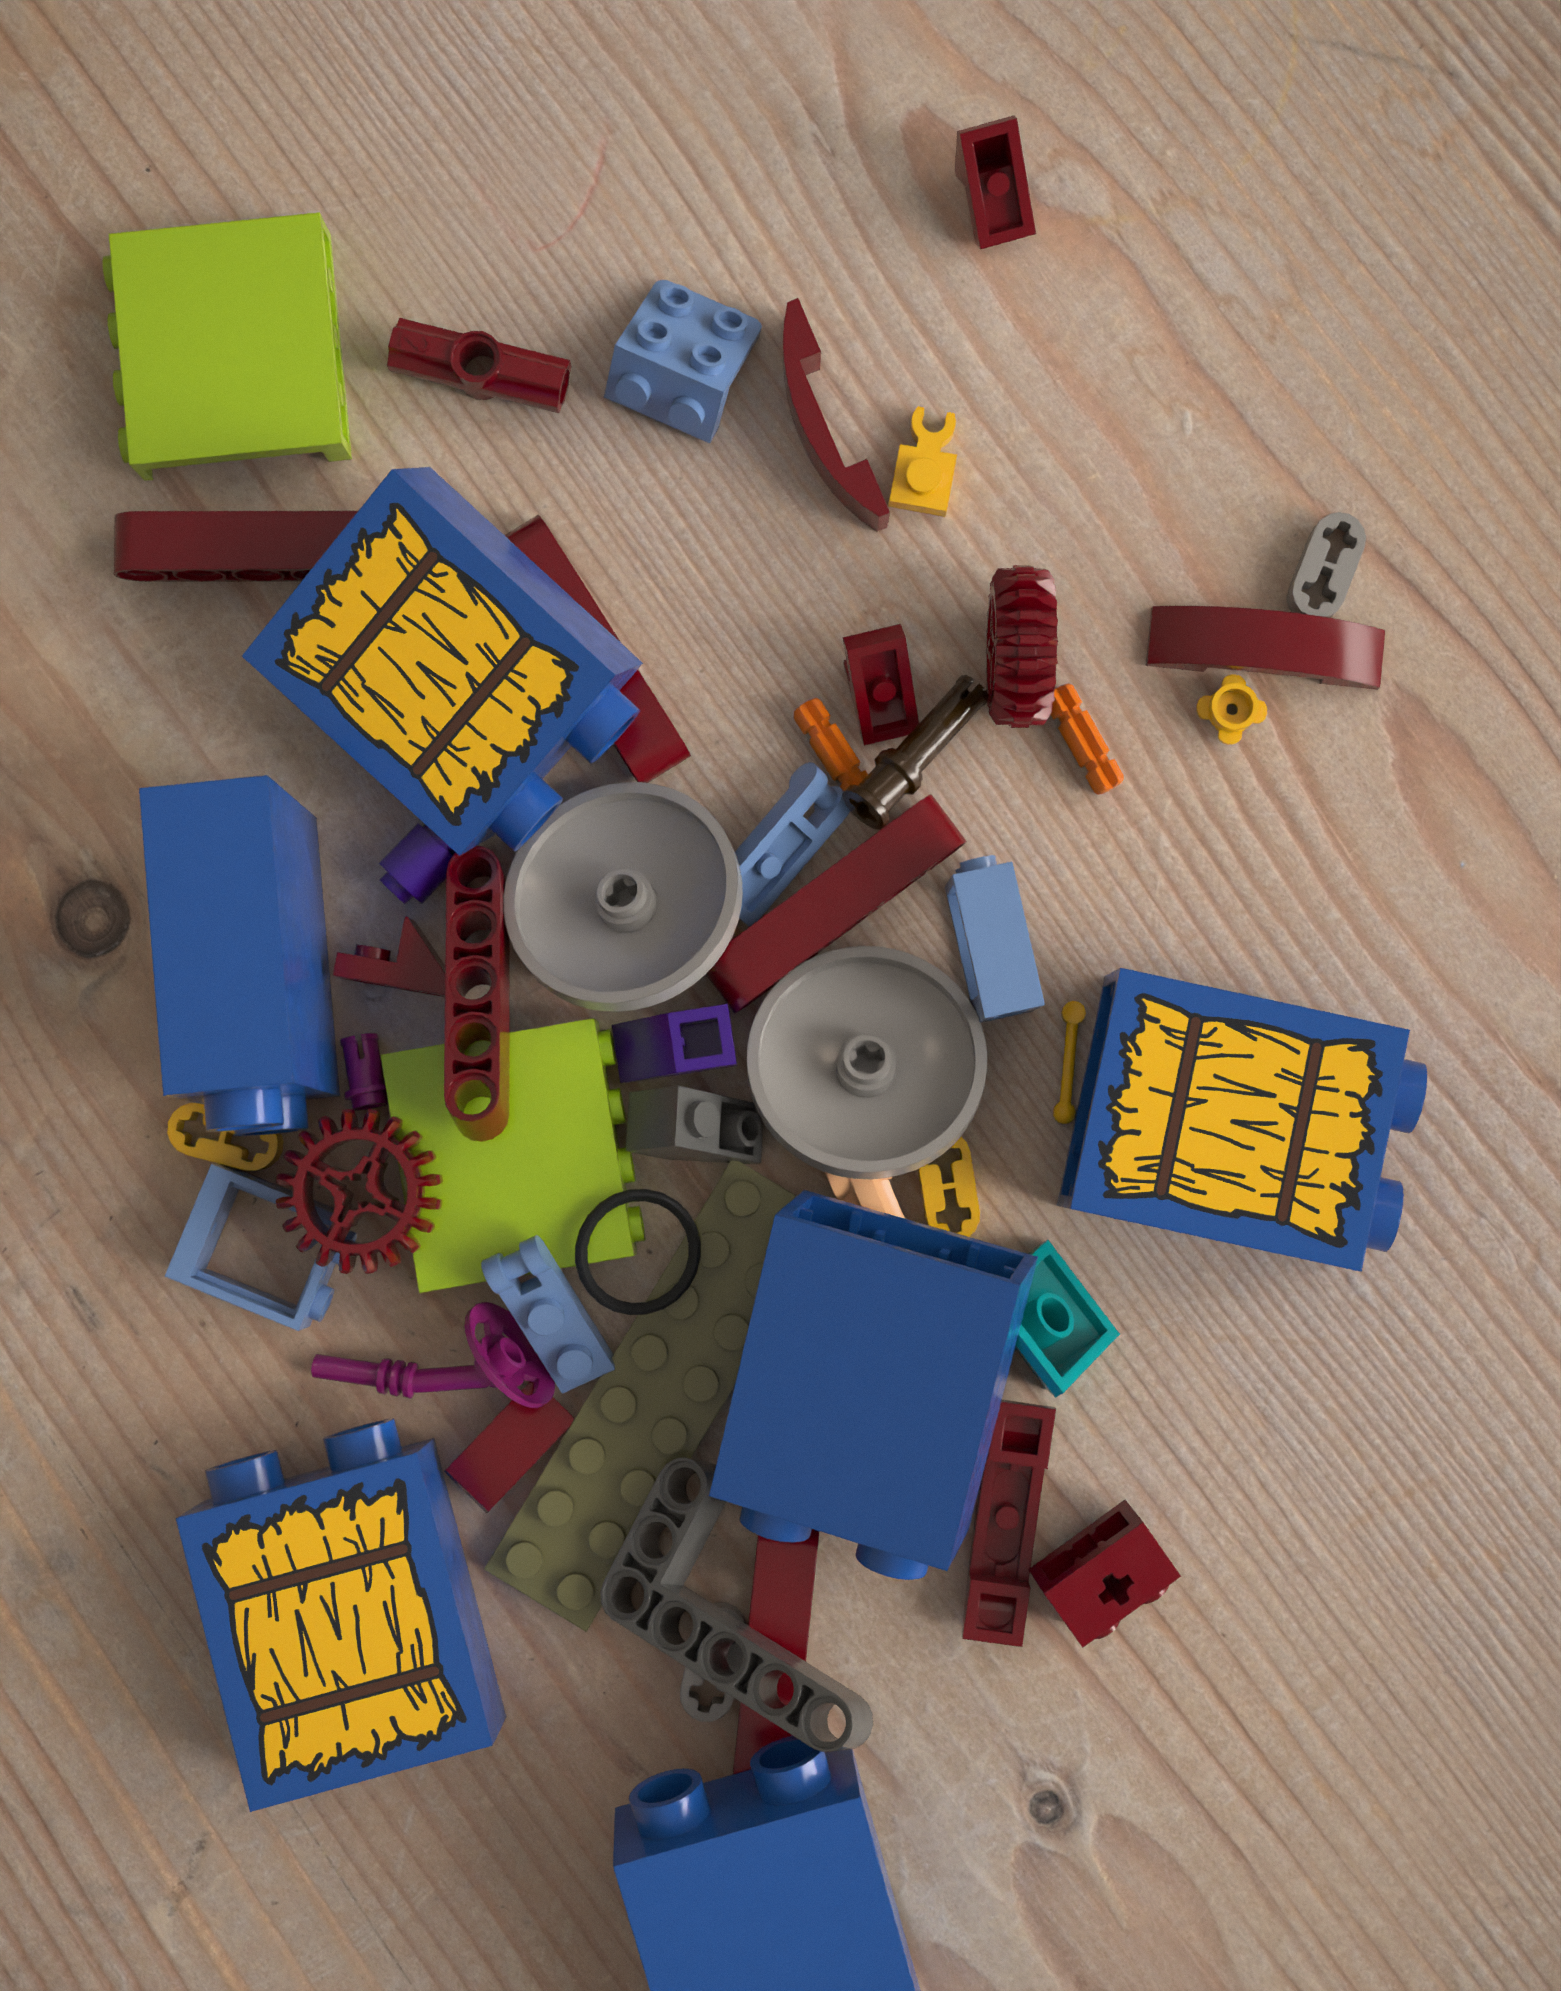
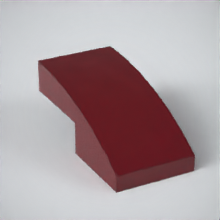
(508, 1449)

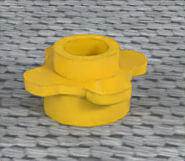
(1233, 692)

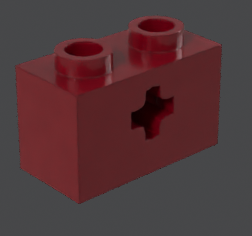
(1075, 1572)

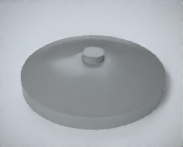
(623, 897)
(866, 1062)

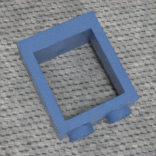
(993, 939)
(203, 1232)

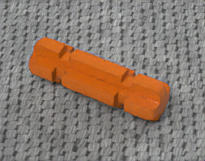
(1085, 740)
(829, 743)

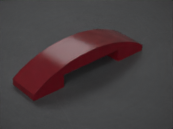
(851, 485)
(1266, 643)
(1007, 1524)

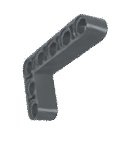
(712, 1627)

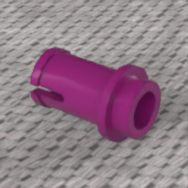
(364, 1075)

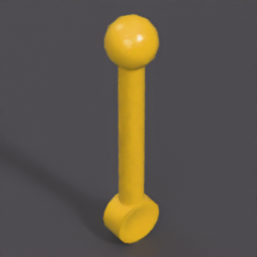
(1072, 1014)

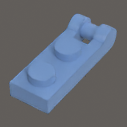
(787, 839)
(549, 1314)

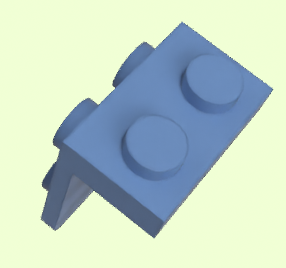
(680, 358)

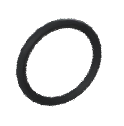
(598, 1213)

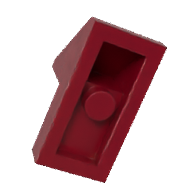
(995, 182)
(881, 683)
(415, 970)

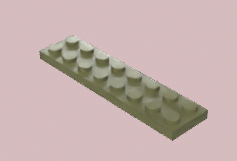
(647, 1411)

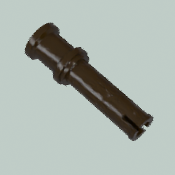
(900, 769)

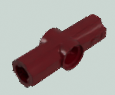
(444, 354)

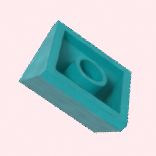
(1060, 1324)

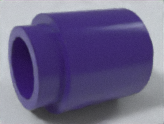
(416, 864)

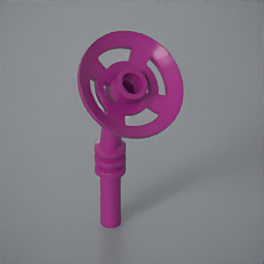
(497, 1364)

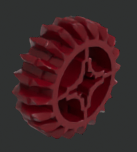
(1021, 646)
(344, 1217)

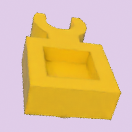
(924, 472)

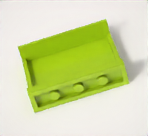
(227, 342)
(537, 1174)

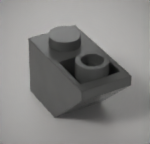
(693, 1126)

